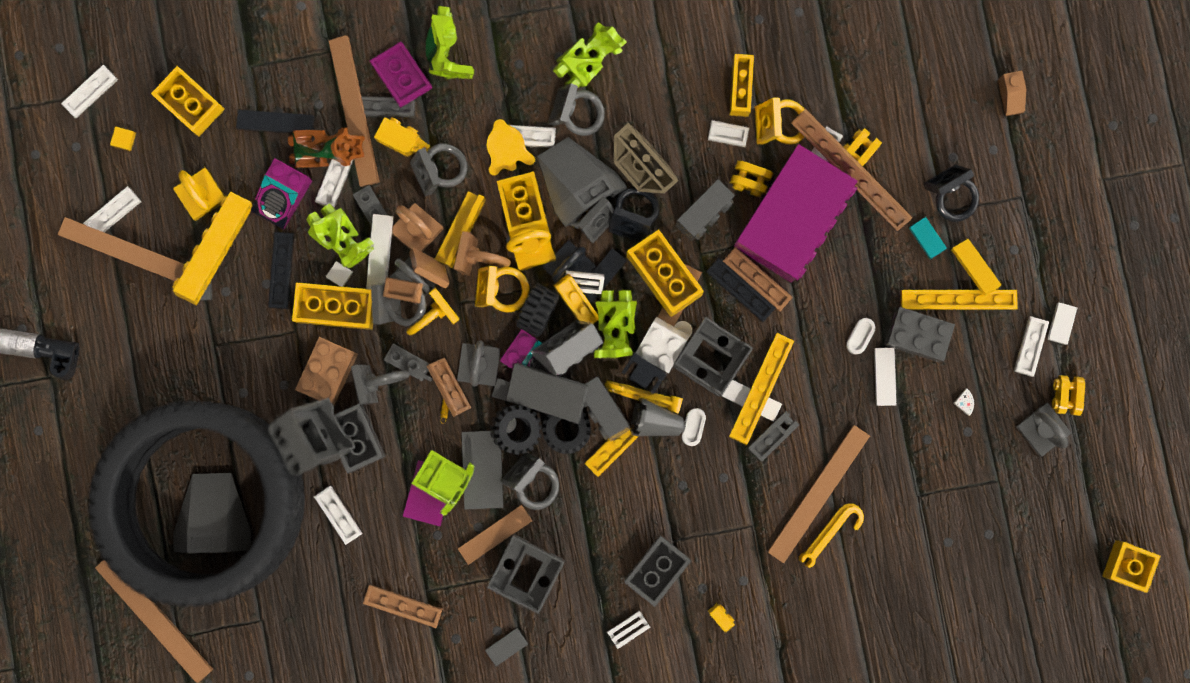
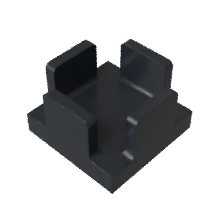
(644, 372)

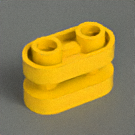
(861, 138)
(756, 187)
(1062, 386)

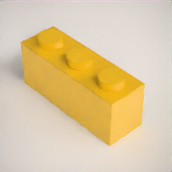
(741, 85)

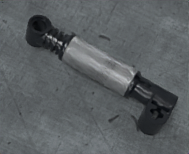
(38, 346)

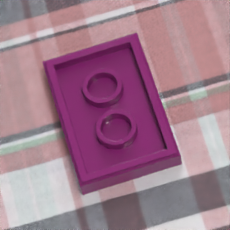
(400, 74)
(422, 505)

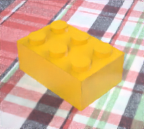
(187, 101)
(522, 204)

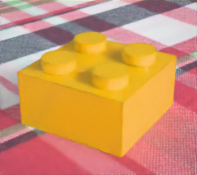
(723, 620)

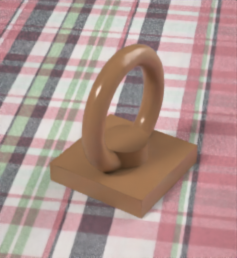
(415, 227)
(469, 254)

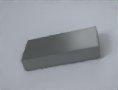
(506, 646)

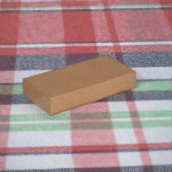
(402, 290)

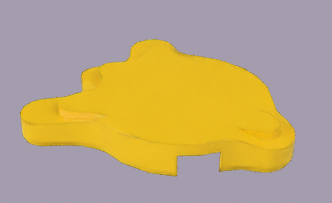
(506, 148)

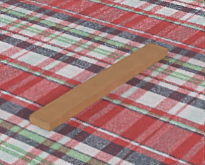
(353, 108)
(843, 160)
(121, 249)
(818, 494)
(160, 626)

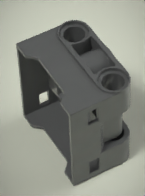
(735, 349)
(309, 437)
(503, 576)

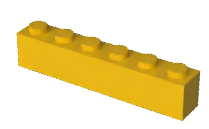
(212, 249)

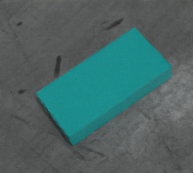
(927, 238)

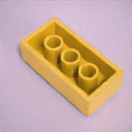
(664, 273)
(333, 306)

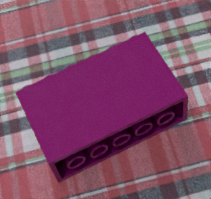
(796, 214)

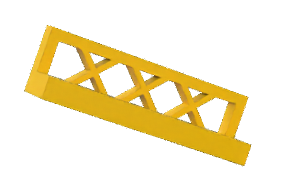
(464, 222)

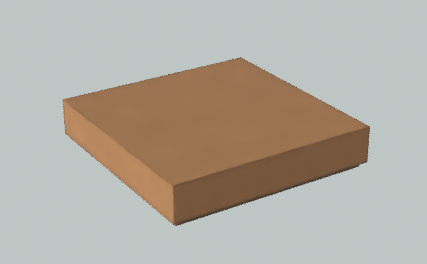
(429, 268)

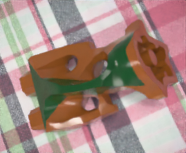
(324, 147)

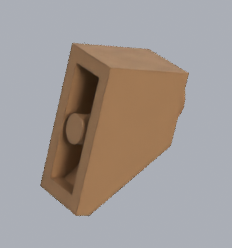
(1013, 92)

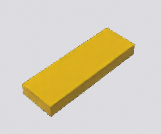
(976, 267)
(576, 300)
(609, 453)

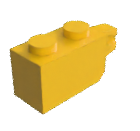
(399, 138)

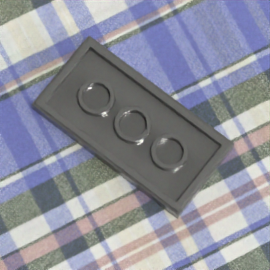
(547, 392)
(485, 486)

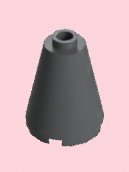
(655, 420)

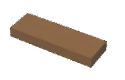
(448, 387)

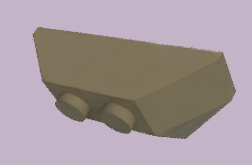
(641, 162)

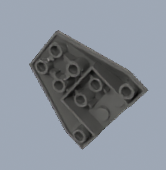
(576, 180)
(212, 517)

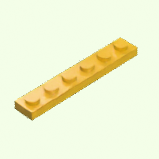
(958, 300)
(761, 389)

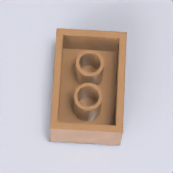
(326, 371)

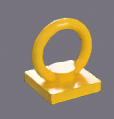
(769, 121)
(198, 193)
(531, 249)
(488, 287)
(440, 309)

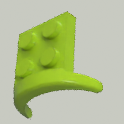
(443, 480)

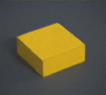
(123, 138)

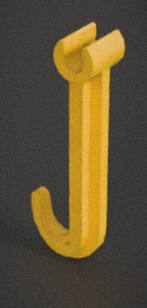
(671, 403)
(830, 530)

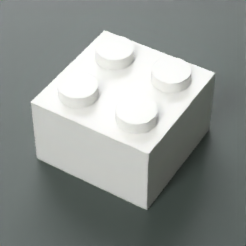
(662, 345)

